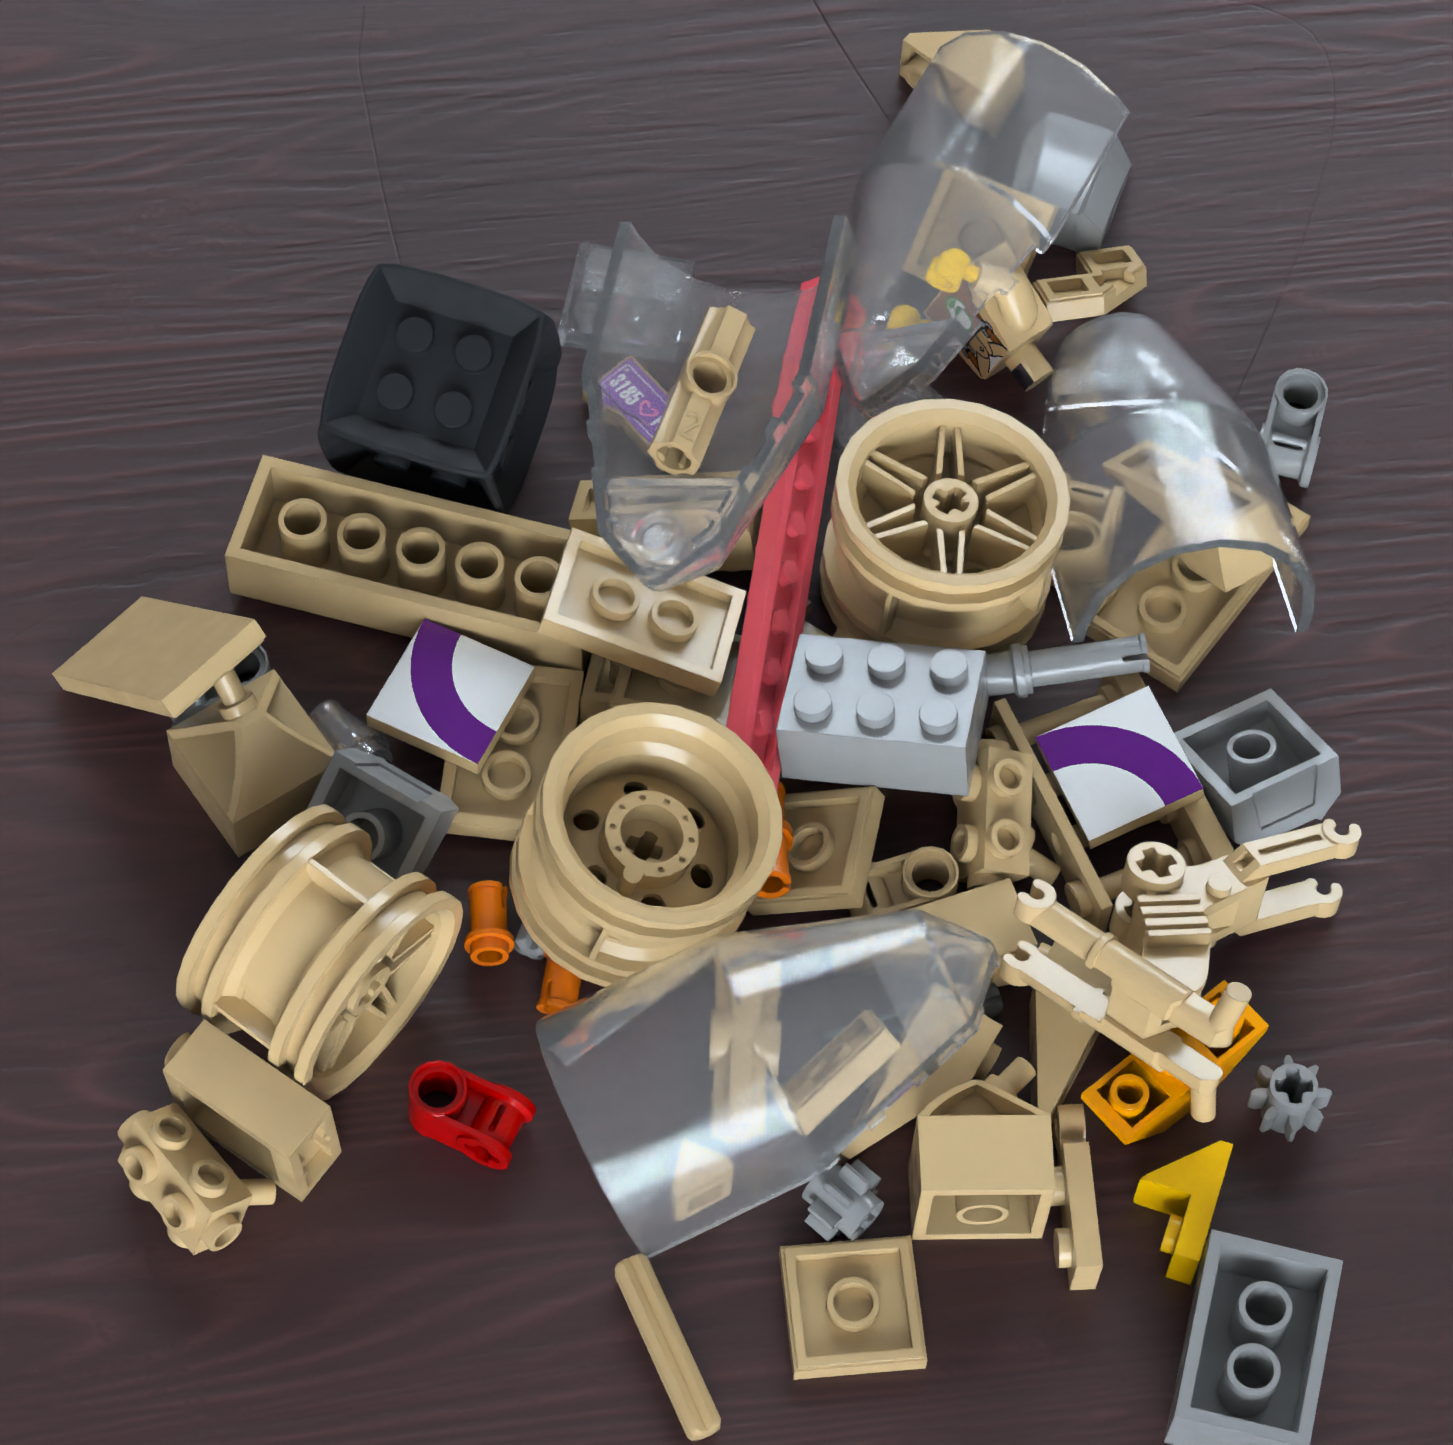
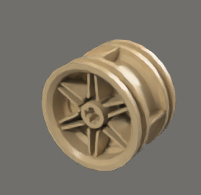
(943, 528)
(643, 843)
(318, 951)

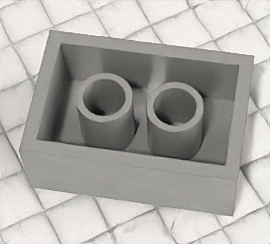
(883, 714)
(1253, 1345)

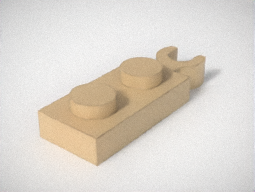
(1078, 1241)

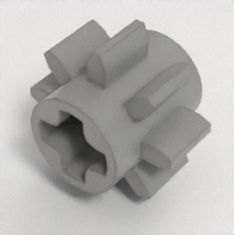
(1303, 1094)
(843, 1201)

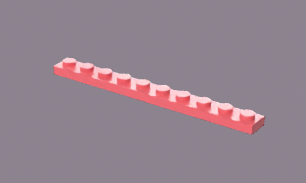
(781, 587)

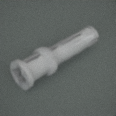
(1022, 669)

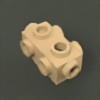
(995, 821)
(187, 1179)

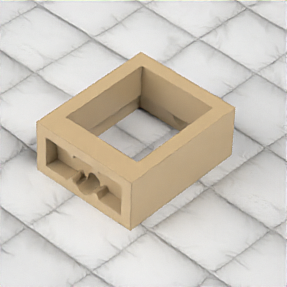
(252, 1109)

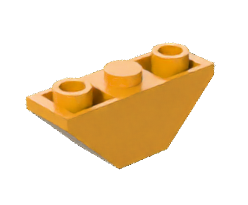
(1143, 1102)

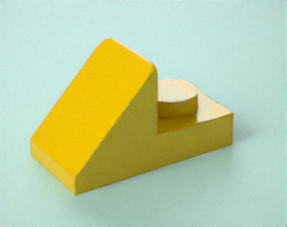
(1189, 1195)

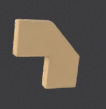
(1101, 284)

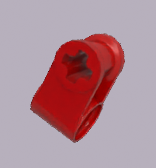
(479, 1119)

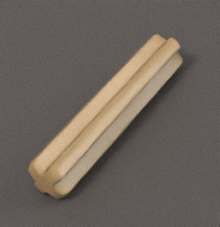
(667, 1347)

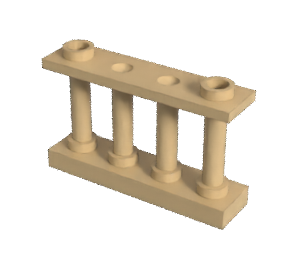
(1089, 896)

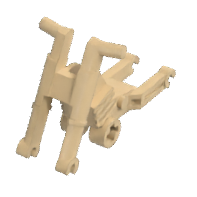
(1164, 942)

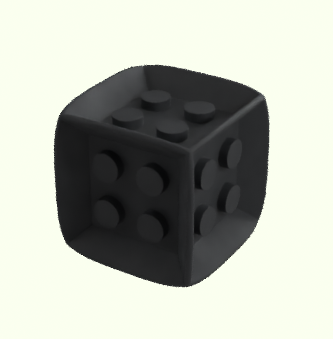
(440, 388)

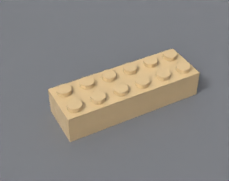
(397, 559)

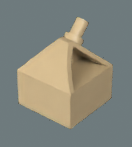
(250, 758)
(982, 1162)

